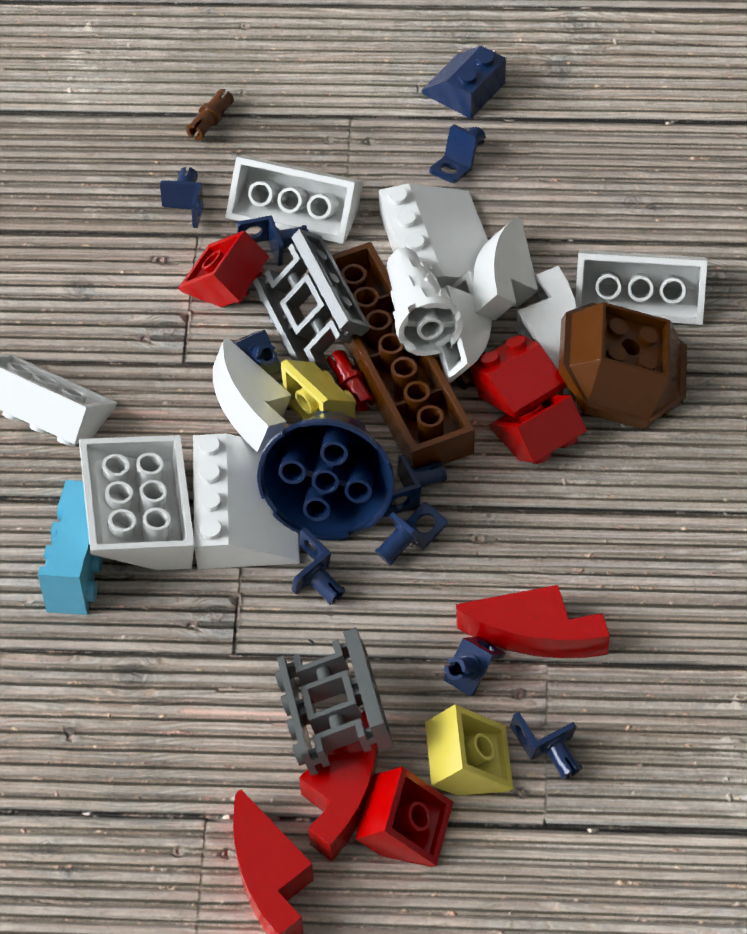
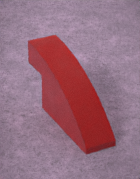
(534, 625)
(340, 793)
(269, 868)

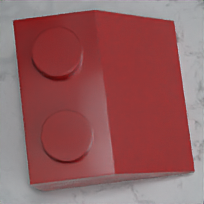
(226, 270)
(516, 376)
(541, 429)
(404, 818)

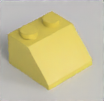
(314, 390)
(468, 753)

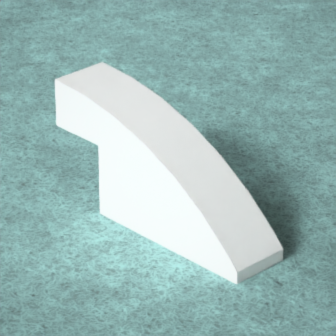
(503, 272)
(543, 319)
(474, 334)
(249, 396)

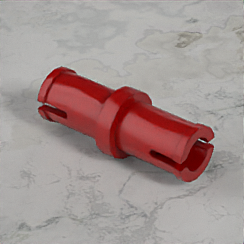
(350, 380)

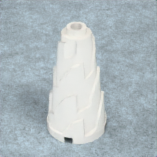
(423, 309)

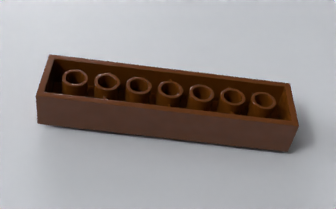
(405, 386)

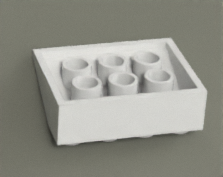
(435, 224)
(138, 501)
(229, 515)

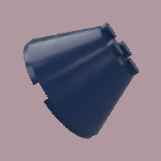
(326, 476)

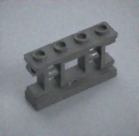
(329, 291)
(342, 722)

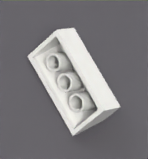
(294, 197)
(645, 283)
(50, 401)

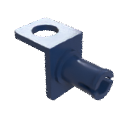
(459, 153)
(184, 194)
(277, 238)
(260, 350)
(413, 481)
(407, 533)
(315, 572)
(470, 664)
(552, 744)

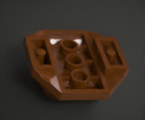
(622, 363)

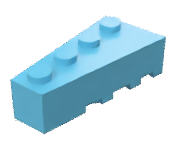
(69, 567)

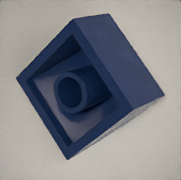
(468, 81)

